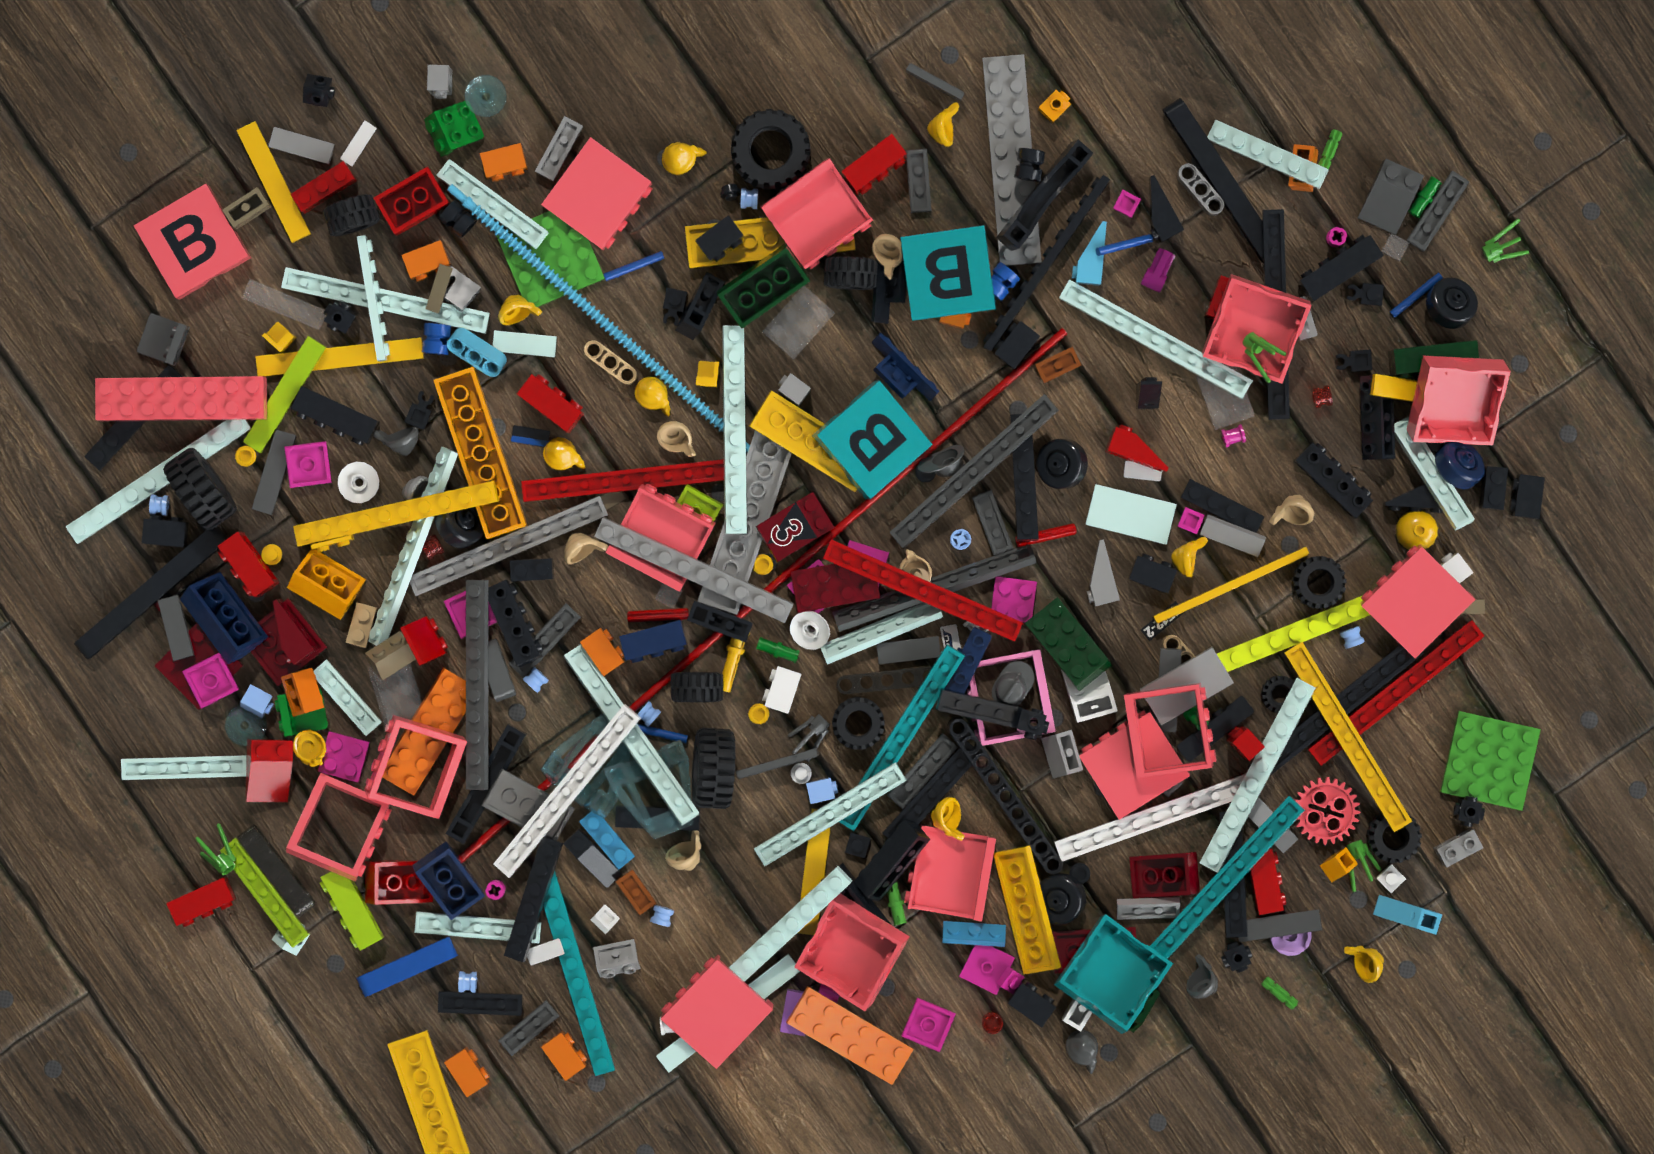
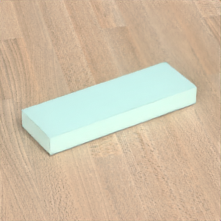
(525, 343)

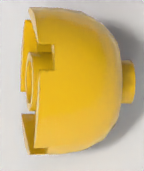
(1416, 529)

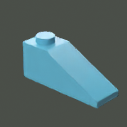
(1089, 265)

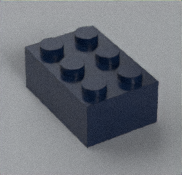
(653, 641)
(448, 880)

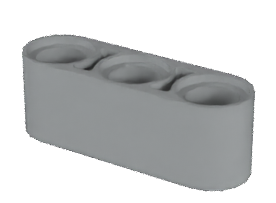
(1202, 200)

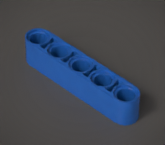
(407, 966)

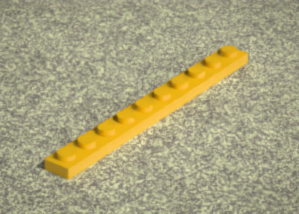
(396, 513)
(1349, 738)

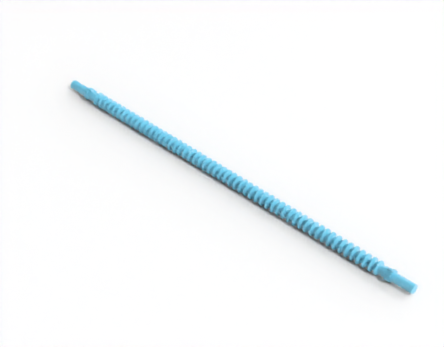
(604, 322)

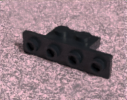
(888, 292)
(1221, 723)

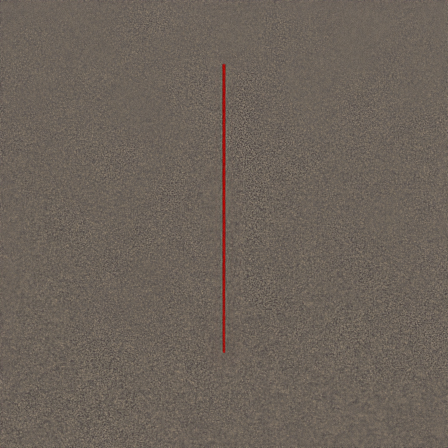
(802, 560)

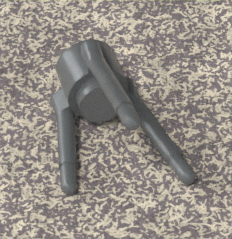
(817, 726)

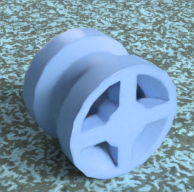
(749, 198)
(159, 505)
(958, 538)
(1352, 637)
(535, 679)
(648, 714)
(662, 916)
(467, 981)

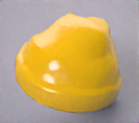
(941, 126)
(680, 157)
(516, 309)
(652, 394)
(561, 454)
(1185, 556)
(309, 747)
(947, 817)
(1367, 962)

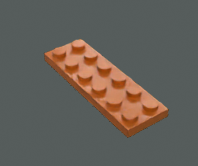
(417, 752)
(849, 1035)

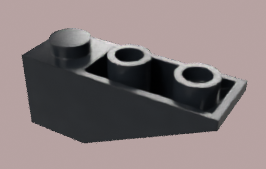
(1148, 393)
(1414, 499)

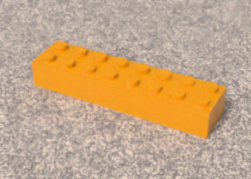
(480, 449)

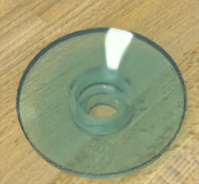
(480, 86)
(256, 729)

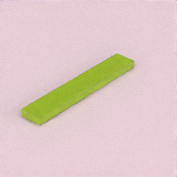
(285, 393)
(266, 895)

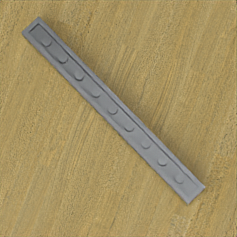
(508, 545)
(694, 569)

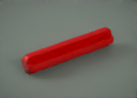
(1050, 534)
(657, 615)

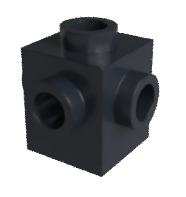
(318, 90)
(347, 316)
(1033, 716)
(1460, 811)
(1229, 953)

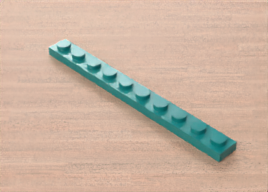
(910, 721)
(1228, 877)
(578, 981)

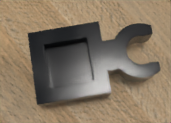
(1370, 294)
(674, 302)
(1358, 361)
(419, 414)

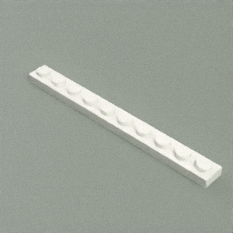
(567, 790)
(1148, 819)

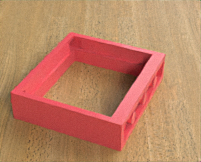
(1135, 734)
(447, 776)
(359, 868)

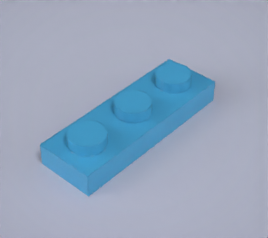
(607, 839)
(974, 933)

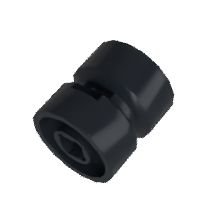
(1029, 164)
(458, 218)

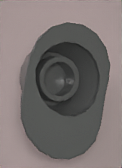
(943, 463)
(1013, 683)

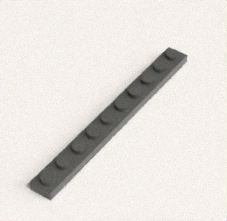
(974, 471)
(951, 580)
(477, 684)

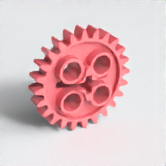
(1331, 793)

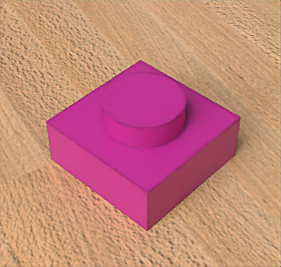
(1126, 203)
(1190, 520)
(1010, 980)

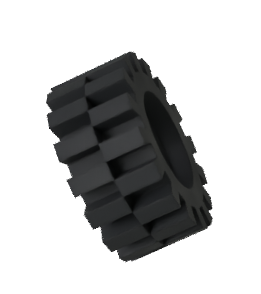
(1268, 688)

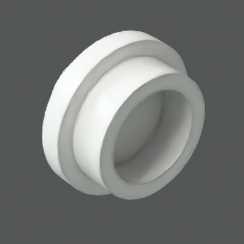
(801, 773)

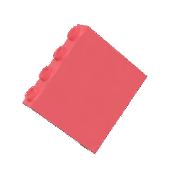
(597, 194)
(817, 214)
(668, 523)
(1416, 600)
(1114, 768)
(951, 874)
(715, 1011)

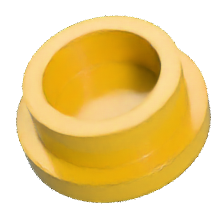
(245, 456)
(271, 554)
(763, 564)
(758, 713)

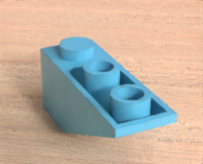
(1407, 914)

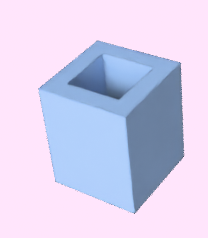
(257, 701)
(821, 790)

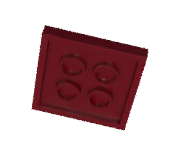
(202, 649)
(270, 651)

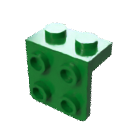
(453, 128)
(292, 725)

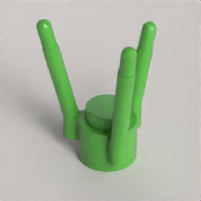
(1493, 250)
(1256, 344)
(1358, 851)
(223, 863)

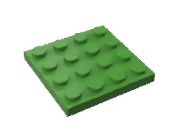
(563, 251)
(1490, 760)

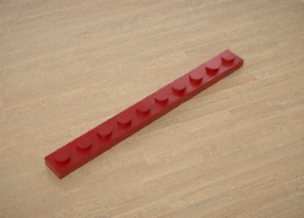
(622, 480)
(922, 590)
(1401, 688)

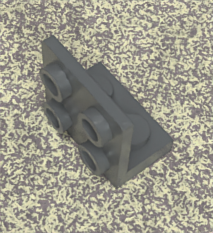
(163, 339)

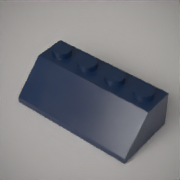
(223, 617)

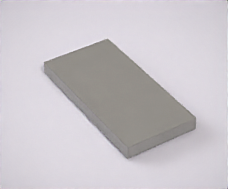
(1203, 669)

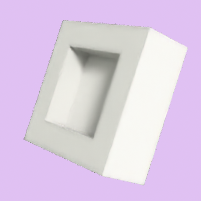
(1390, 878)
(605, 919)

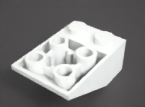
(1092, 700)

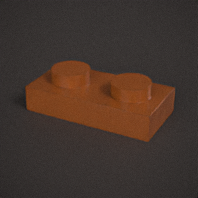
(1058, 365)
(636, 892)

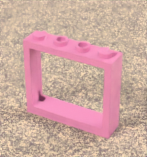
(1042, 688)

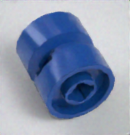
(1002, 280)
(436, 338)

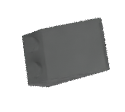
(1390, 196)

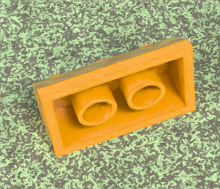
(326, 583)

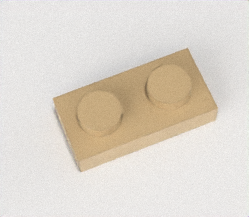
(361, 625)

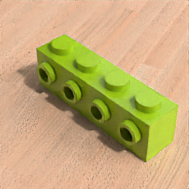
(353, 909)

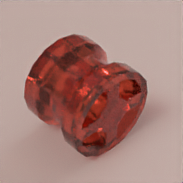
(1322, 396)
(432, 547)
(995, 1024)

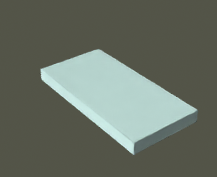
(1130, 514)

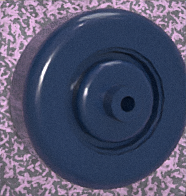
(1459, 465)

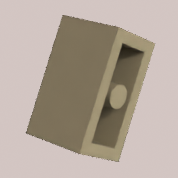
(247, 208)
(390, 656)

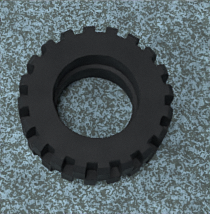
(770, 178)
(199, 488)
(713, 768)

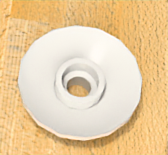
(347, 482)
(804, 635)

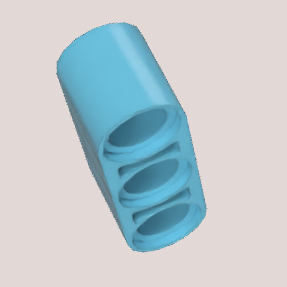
(476, 352)

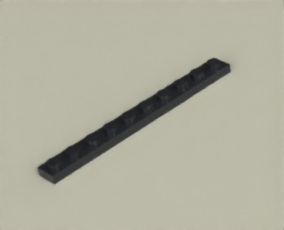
(1050, 255)
(1275, 278)
(1349, 699)

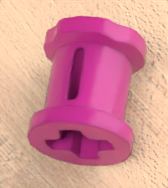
(1330, 234)
(1233, 435)
(494, 896)

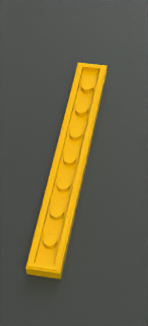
(343, 357)
(1230, 585)

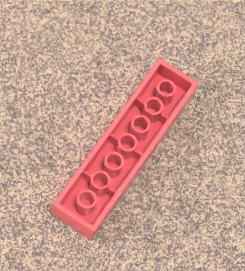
(181, 398)

